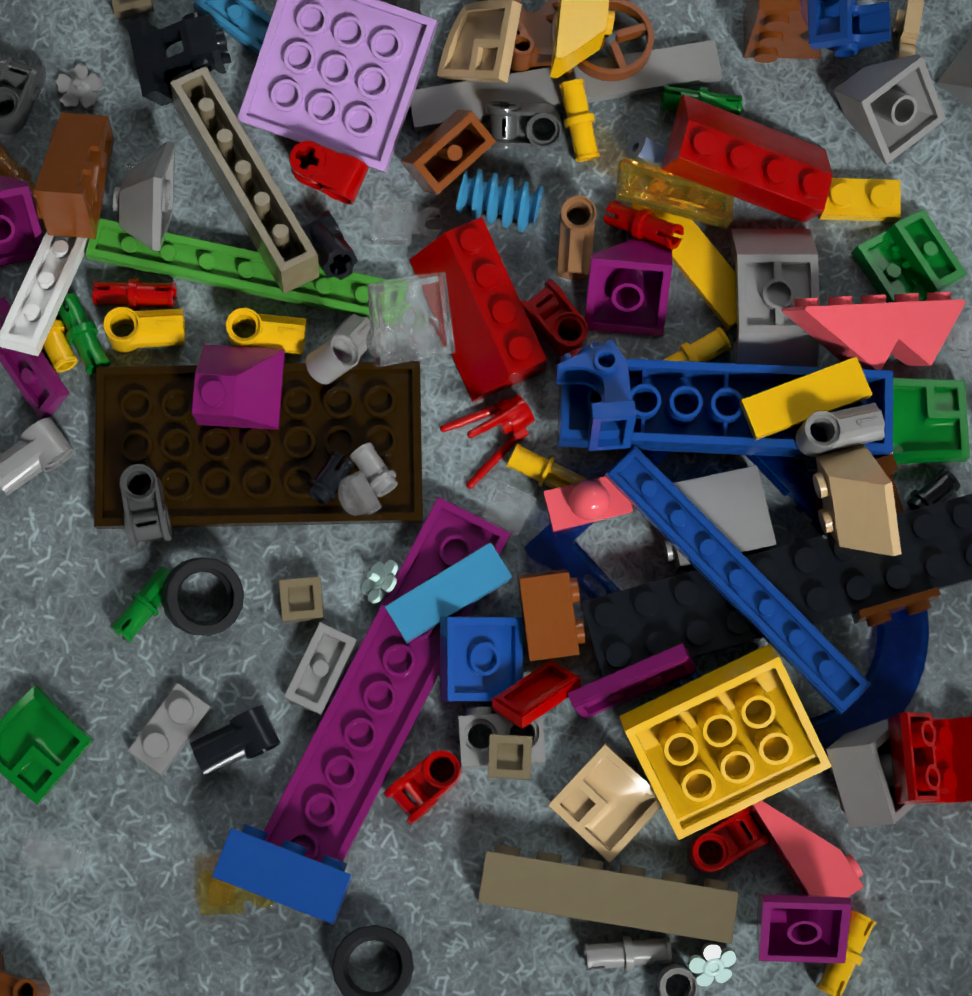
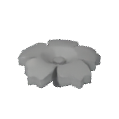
(79, 87)

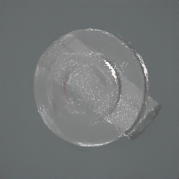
(357, 495)

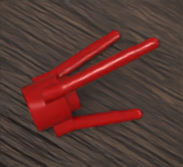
(508, 416)

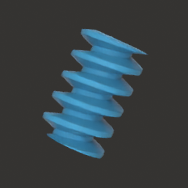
(499, 200)

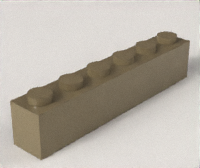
(245, 180)
(608, 896)

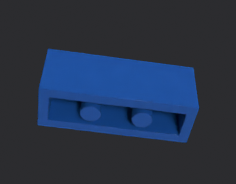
(283, 873)

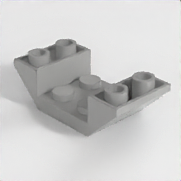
(770, 273)

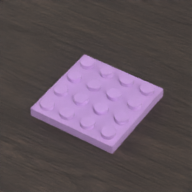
(339, 75)

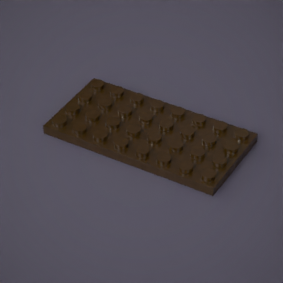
(252, 473)

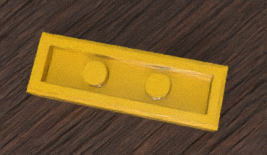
(800, 398)

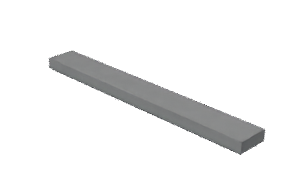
(669, 66)

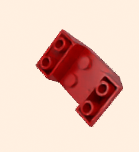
(931, 758)

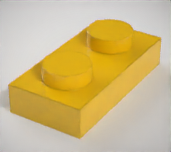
(863, 200)

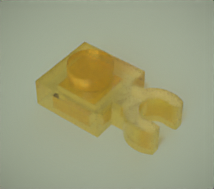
(224, 898)

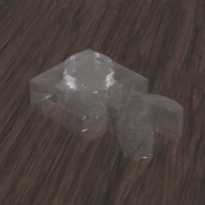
(395, 223)

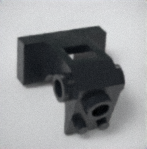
(201, 45)

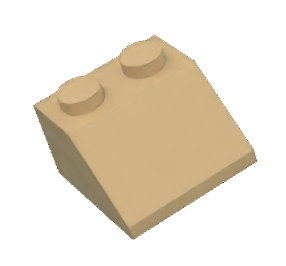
(857, 501)

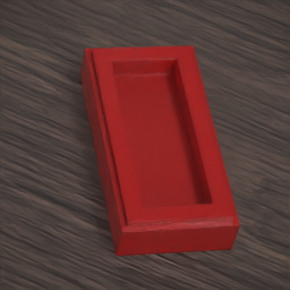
(535, 694)

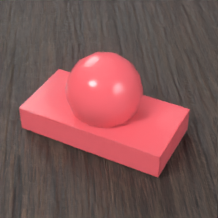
(584, 503)

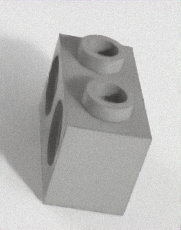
(481, 716)

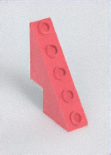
(874, 328)

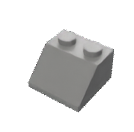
(865, 776)

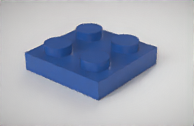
(479, 656)

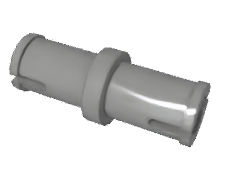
(627, 953)

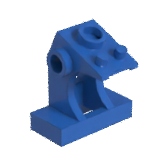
(847, 26)
(614, 417)

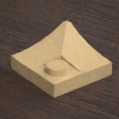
(481, 42)
(607, 802)

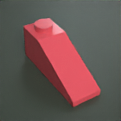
(810, 860)

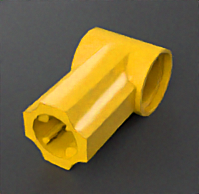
(150, 329)
(270, 331)

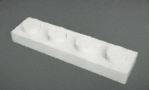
(42, 293)

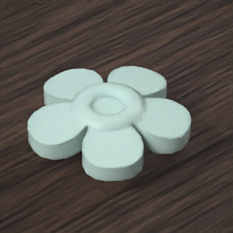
(380, 580)
(713, 964)

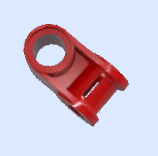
(334, 174)
(552, 313)
(422, 786)
(733, 838)

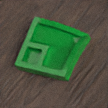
(929, 421)
(39, 744)

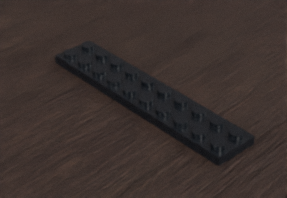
(810, 573)

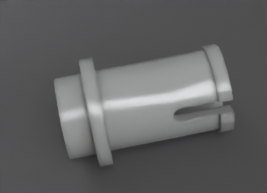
(374, 469)

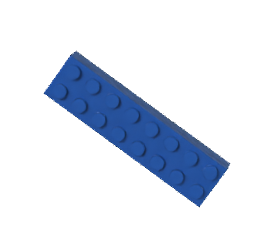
(699, 410)

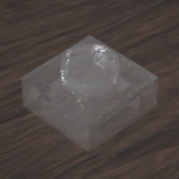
(509, 508)

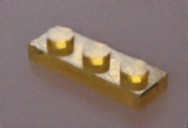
(672, 194)

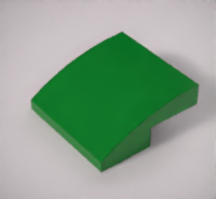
(909, 259)

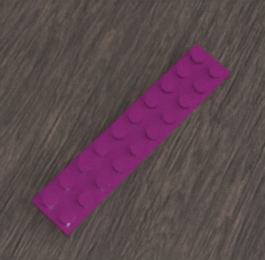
(375, 701)

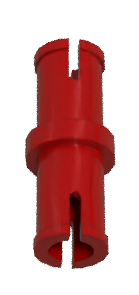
(643, 225)
(134, 294)

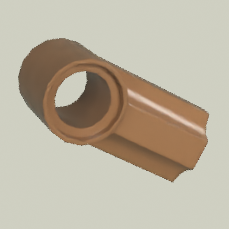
(575, 241)

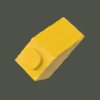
(579, 32)

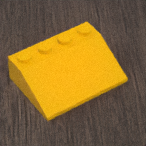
(725, 741)

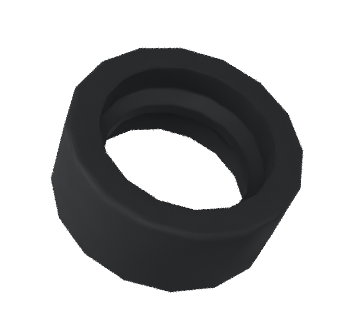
(233, 589)
(370, 933)

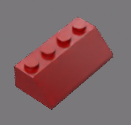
(748, 160)
(488, 320)

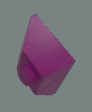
(19, 222)
(629, 288)
(238, 387)
(802, 928)

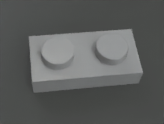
(320, 669)
(169, 729)

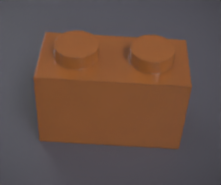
(448, 151)
(549, 614)

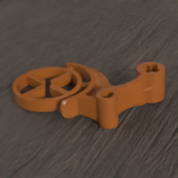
(536, 37)

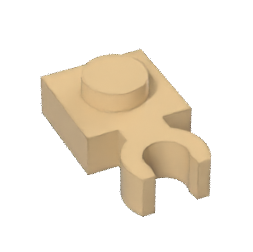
(907, 25)

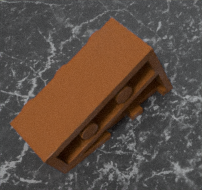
(777, 30)
(75, 175)

